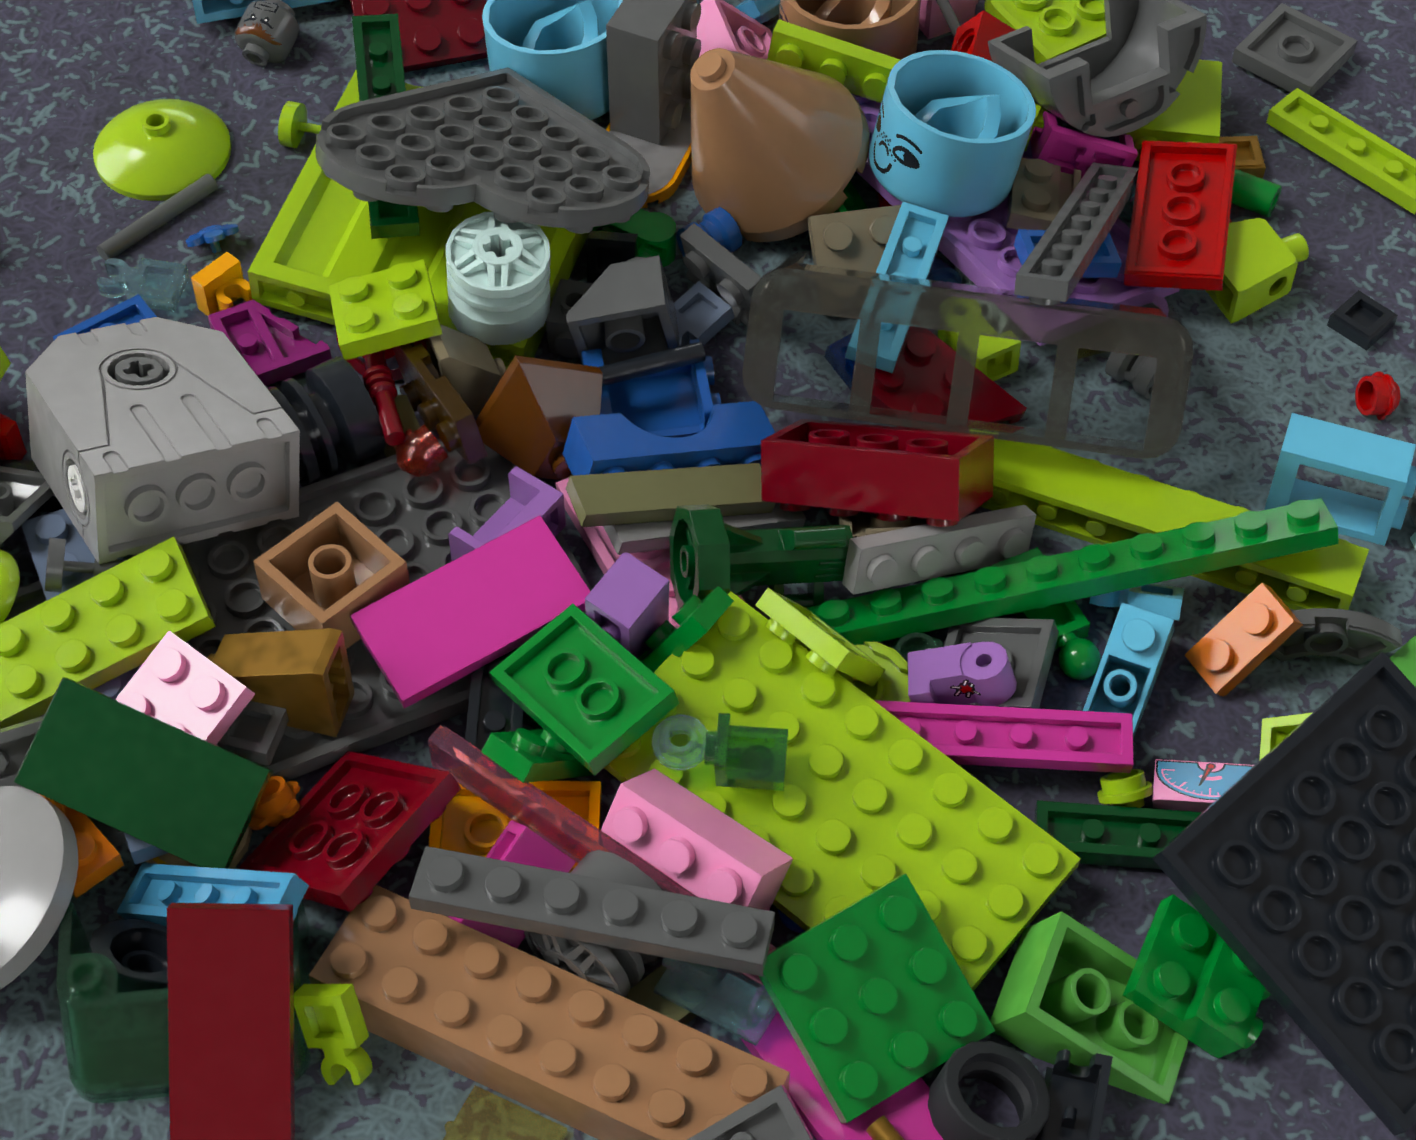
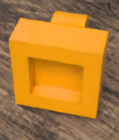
(220, 285)

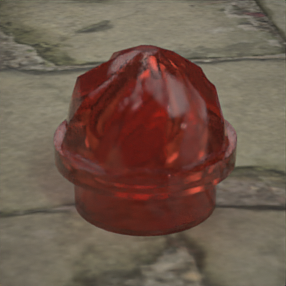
(420, 452)

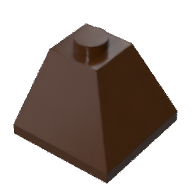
(534, 410)

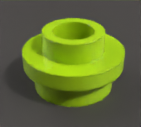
(1125, 789)

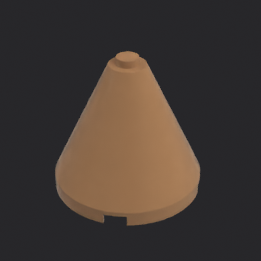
(772, 142)

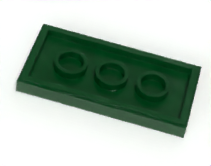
(143, 776)

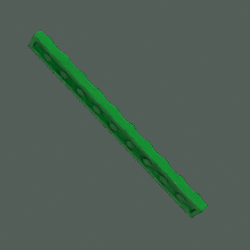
(1082, 573)

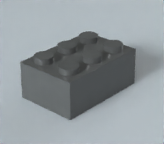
(651, 65)

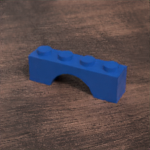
(616, 445)

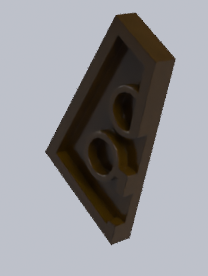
(438, 403)

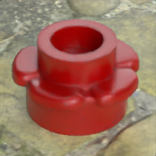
(1377, 395)

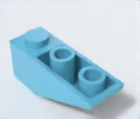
(1130, 663)

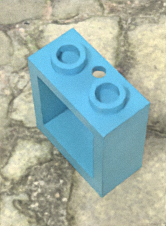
(1353, 455)

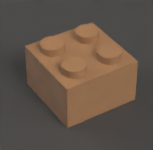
(329, 573)

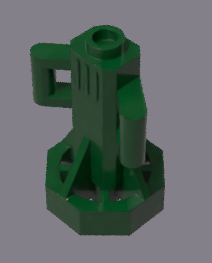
(716, 554)

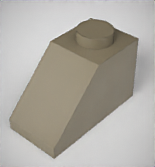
(466, 365)

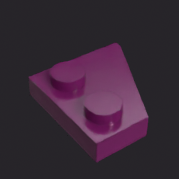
(268, 342)

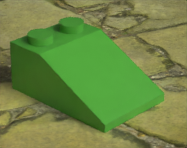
(1070, 996)

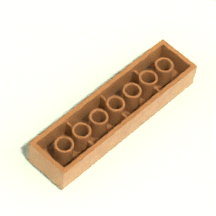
(535, 1027)

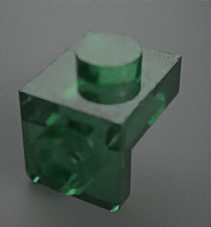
(747, 755)

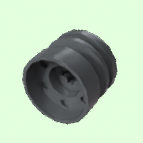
(599, 964)

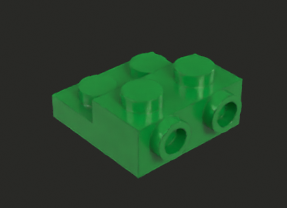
(1196, 982)

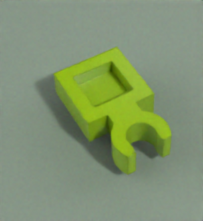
(335, 1024)

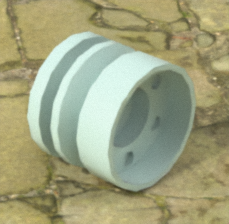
(498, 279)

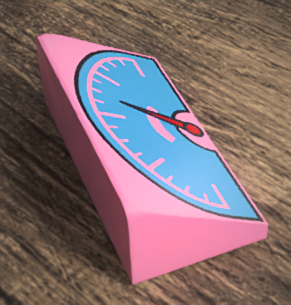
(1192, 784)

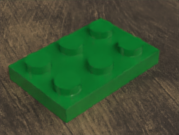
(584, 688)

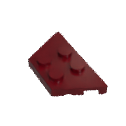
(924, 383)

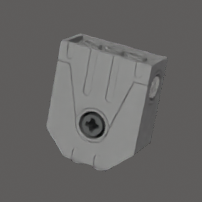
(159, 436)

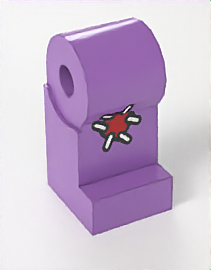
(961, 675)

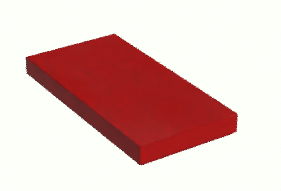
(1181, 215)

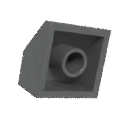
(626, 312)

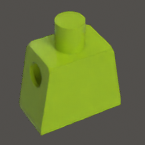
(1257, 268)

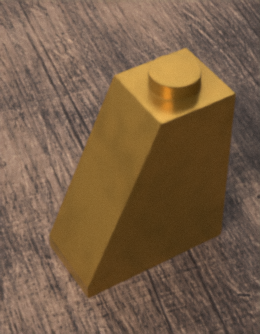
(293, 671)

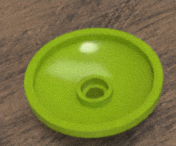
(161, 148)

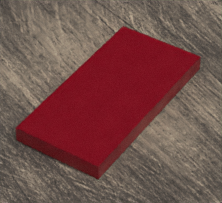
(231, 1021)

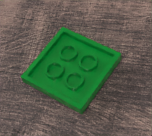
(873, 998)

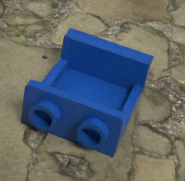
(665, 402)

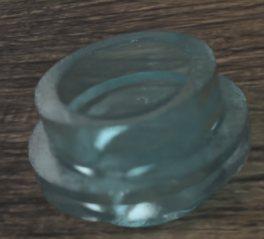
(679, 757)

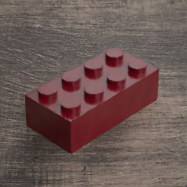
(877, 471)

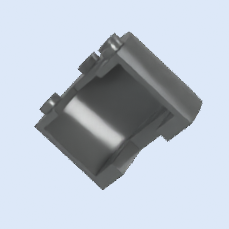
(1116, 79)

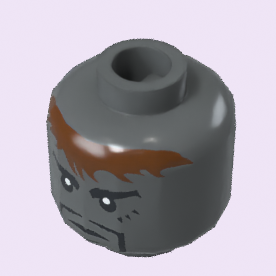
(267, 32)

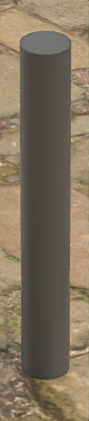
(157, 217)

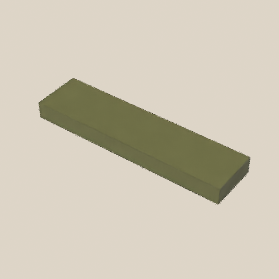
(657, 493)

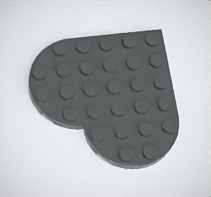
(487, 144)

